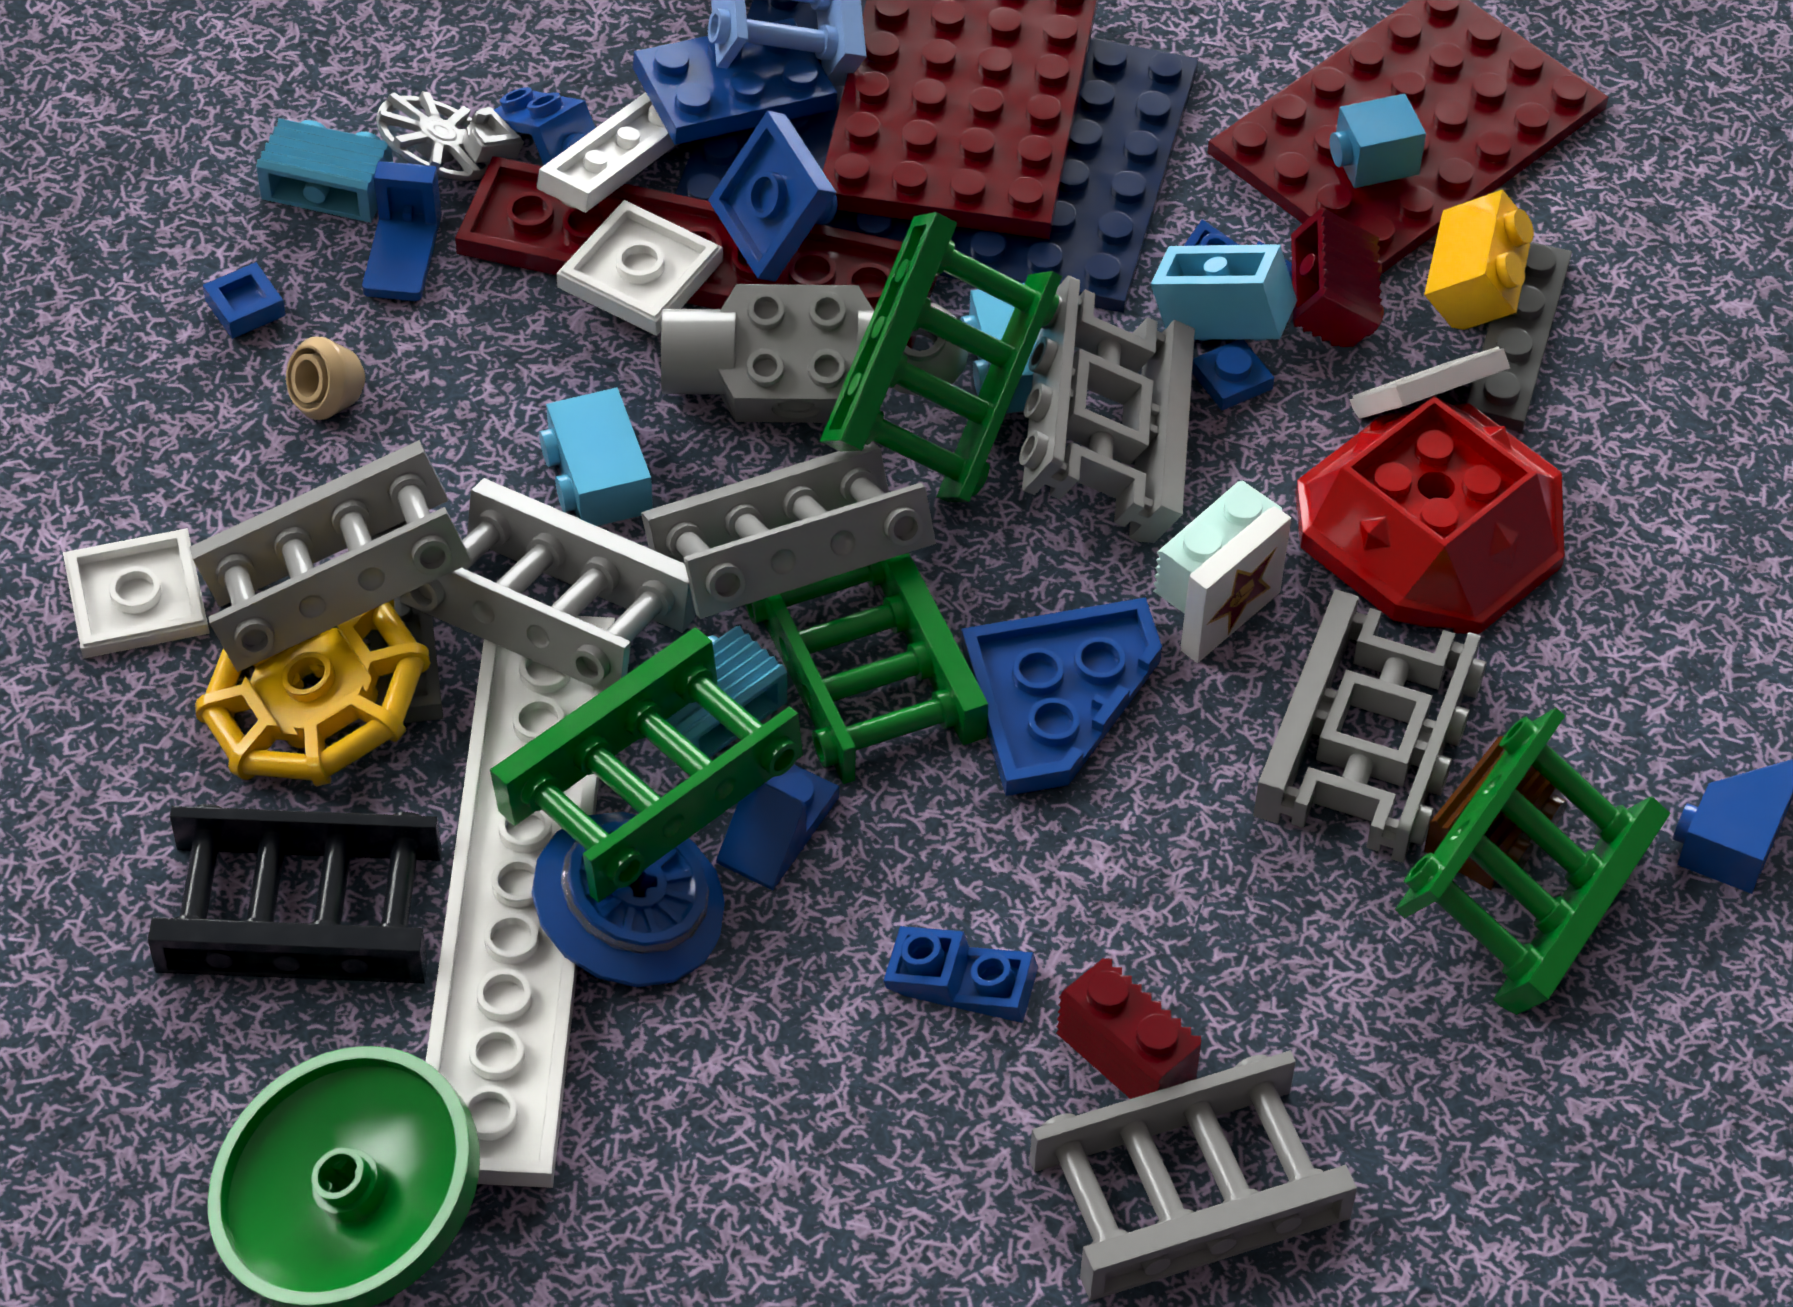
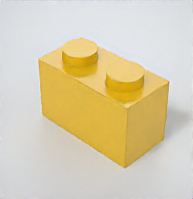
(1479, 261)

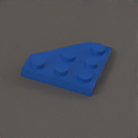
(1059, 685)

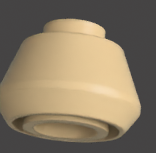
(323, 378)

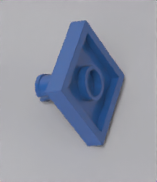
(773, 196)

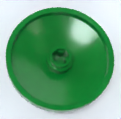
(344, 1179)

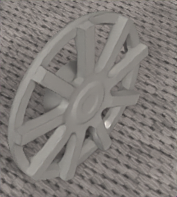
(432, 137)

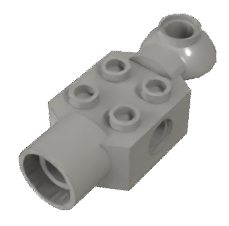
(781, 350)

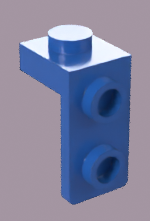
(550, 118)
(405, 230)

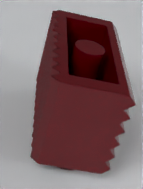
(1336, 279)
(1126, 1032)

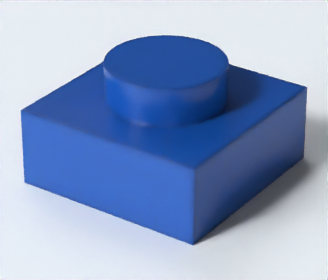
(244, 300)
(1232, 374)

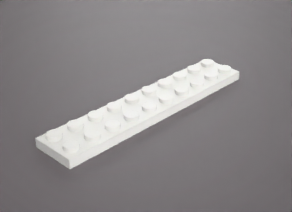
(500, 979)

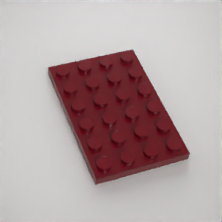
(1476, 88)
(962, 111)

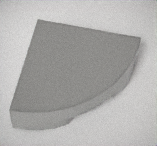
(490, 136)

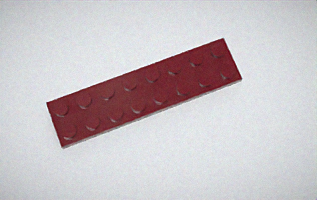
(537, 232)

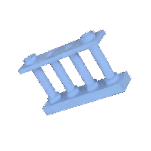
(836, 41)

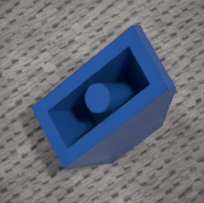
(1736, 825)

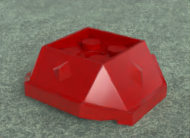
(1435, 516)

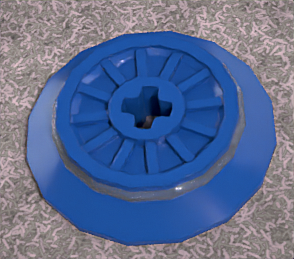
(625, 935)

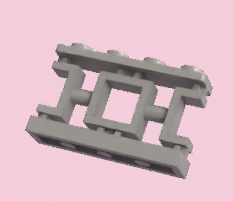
(1152, 420)
(1322, 712)

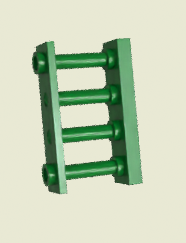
(882, 364)
(929, 655)
(615, 719)
(1593, 875)

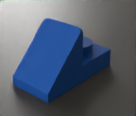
(776, 825)

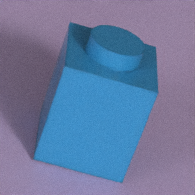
(1378, 141)

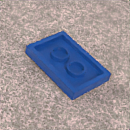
(707, 101)

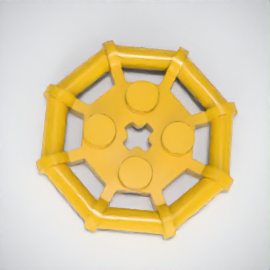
(318, 712)

